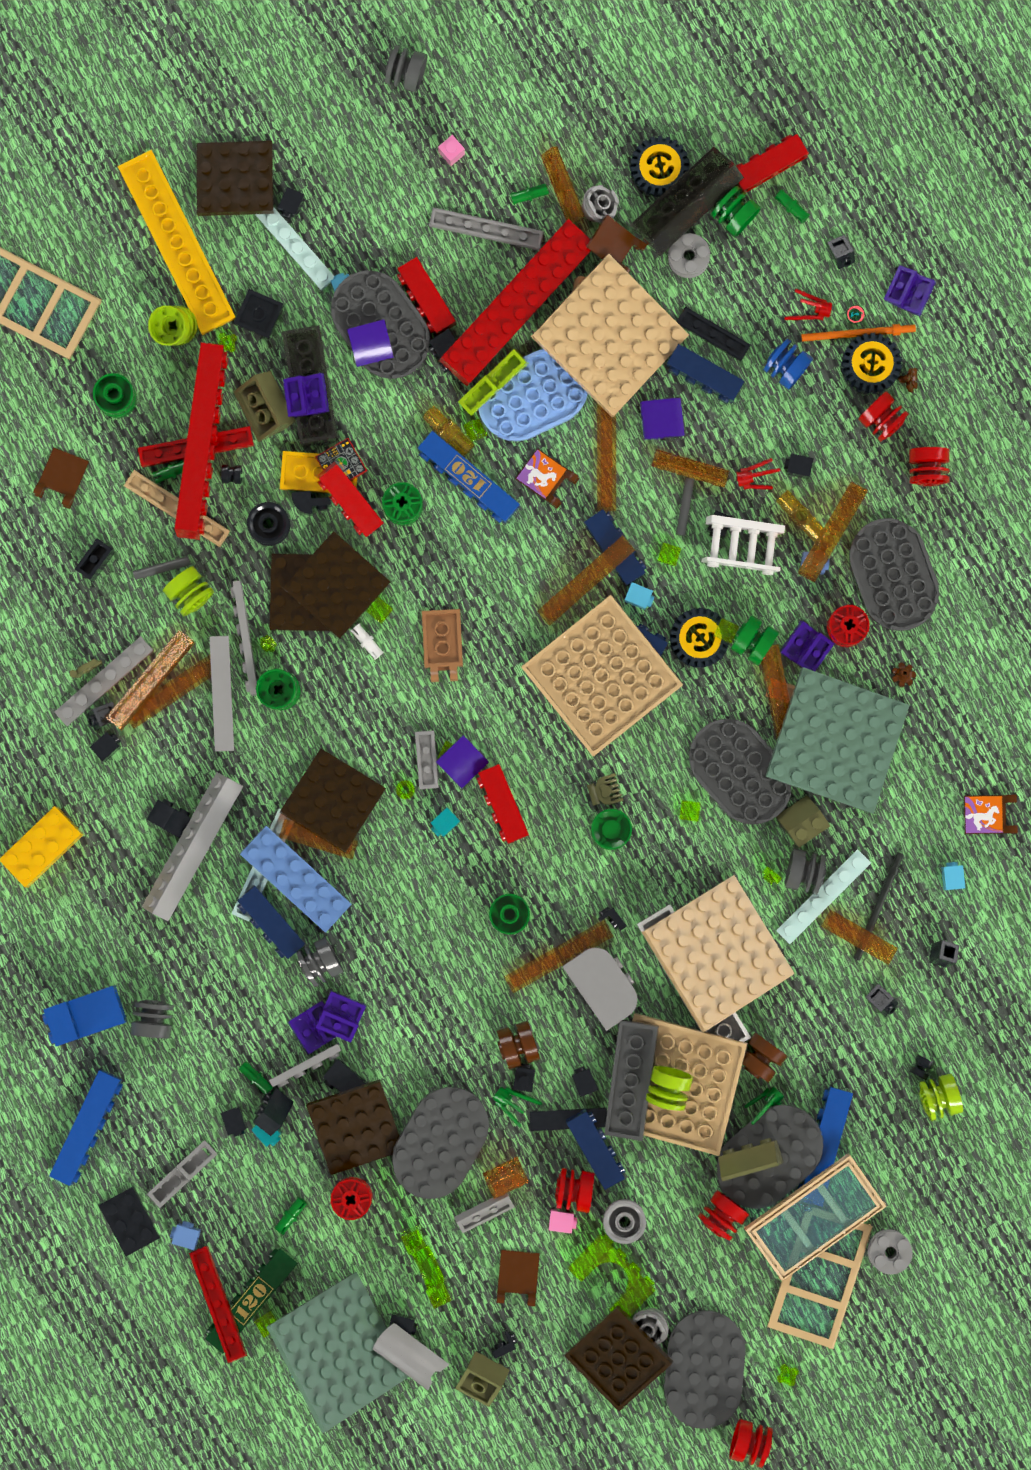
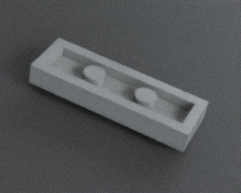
(426, 760)
(483, 1212)

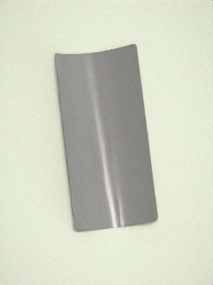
(409, 1355)

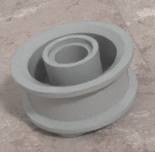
(689, 268)
(629, 1233)
(902, 1251)

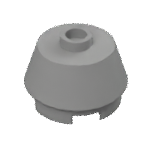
(598, 203)
(653, 1323)

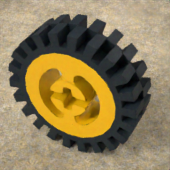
(640, 169)
(852, 362)
(684, 650)

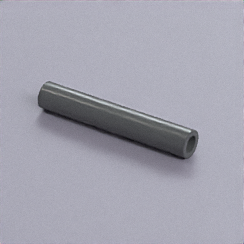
(685, 507)
(162, 567)

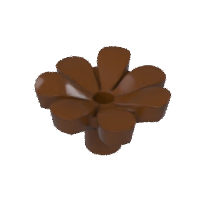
(910, 379)
(899, 676)

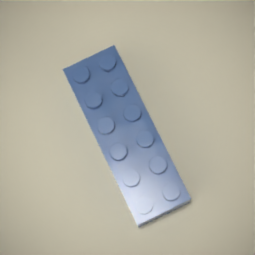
(295, 878)

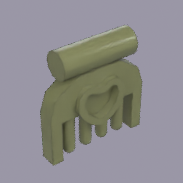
(85, 668)
(602, 792)

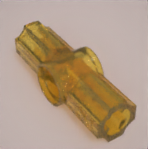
(448, 431)
(792, 506)

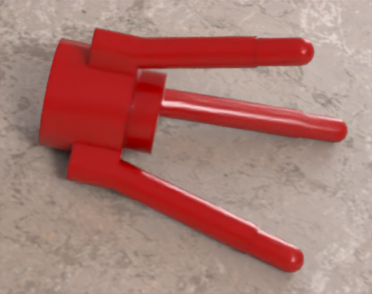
(822, 307)
(745, 477)

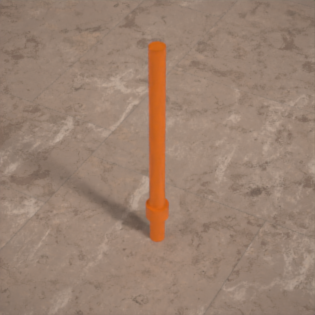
(895, 330)

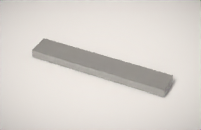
(486, 229)
(221, 693)

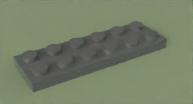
(631, 1080)

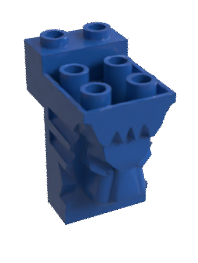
(84, 1016)

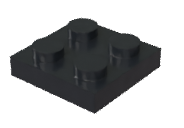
(258, 314)

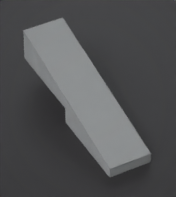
(181, 1174)

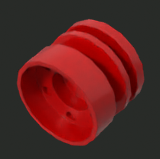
(883, 416)
(929, 466)
(838, 631)
(351, 1186)
(575, 1190)
(723, 1215)
(751, 1443)

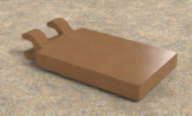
(442, 642)

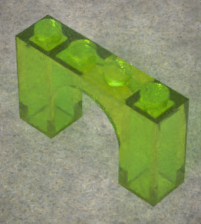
(419, 1247)
(601, 1251)

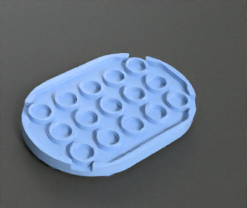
(533, 400)

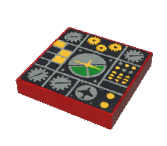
(345, 457)

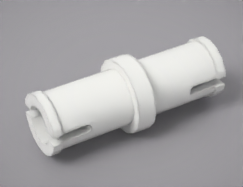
(367, 641)

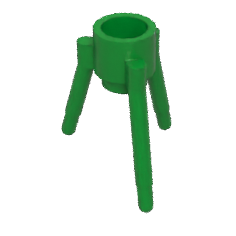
(503, 1097)
(773, 1097)

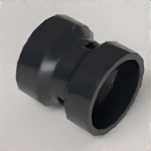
(231, 474)
(924, 1063)

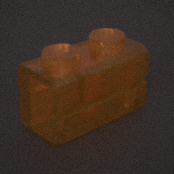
(505, 1177)

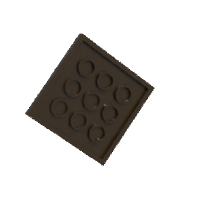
(235, 178)
(336, 585)
(285, 611)
(332, 800)
(354, 1126)
(618, 1358)

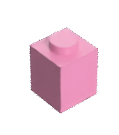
(451, 150)
(562, 1221)

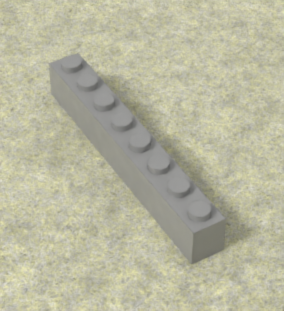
(192, 846)

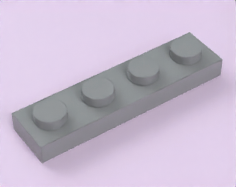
(314, 1062)

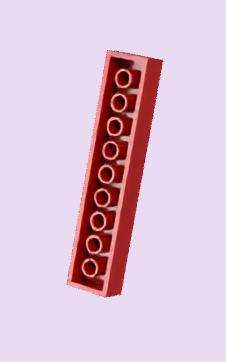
(516, 303)
(200, 439)

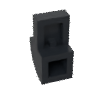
(306, 504)

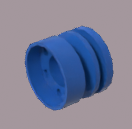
(787, 364)

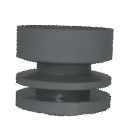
(405, 68)
(805, 871)
(319, 962)
(152, 1019)

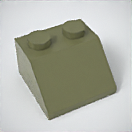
(802, 821)
(482, 1379)

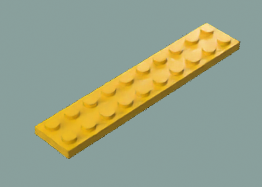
(176, 242)

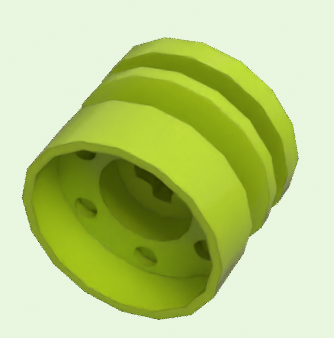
(163, 327)
(190, 593)
(668, 1090)
(940, 1097)

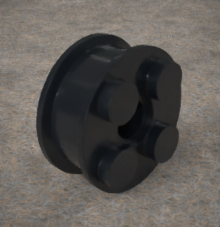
(259, 515)

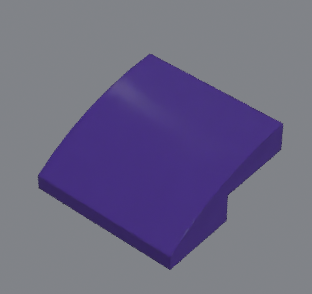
(909, 290)
(370, 343)
(306, 395)
(662, 418)
(806, 647)
(462, 761)
(340, 1016)
(305, 1029)

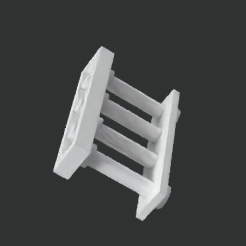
(753, 528)

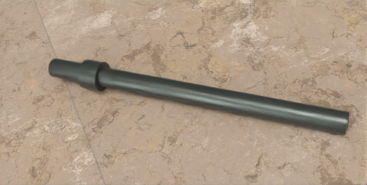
(892, 871)

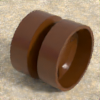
(512, 1046)
(758, 1061)

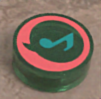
(855, 314)

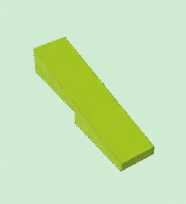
(493, 382)

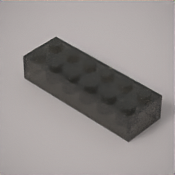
(687, 201)
(307, 357)

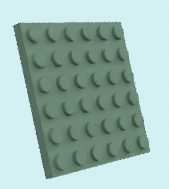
(837, 740)
(332, 1352)

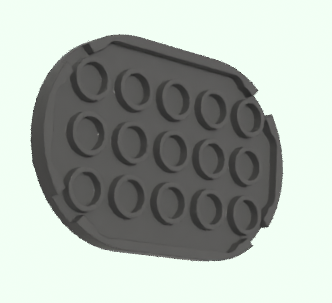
(376, 297)
(894, 574)
(732, 766)
(440, 1142)
(800, 1148)
(706, 1369)

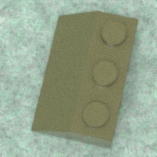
(264, 405)
(749, 1159)

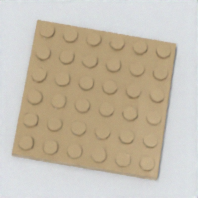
(610, 335)
(602, 675)
(718, 953)
(715, 1070)

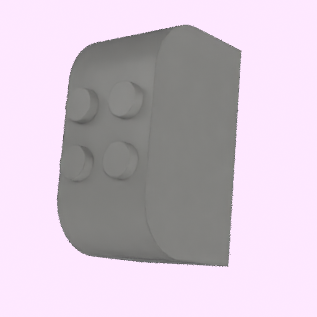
(603, 985)

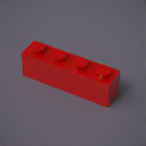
(772, 162)
(426, 296)
(350, 499)
(503, 804)

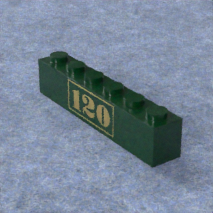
(257, 1292)

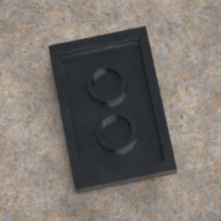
(129, 1221)

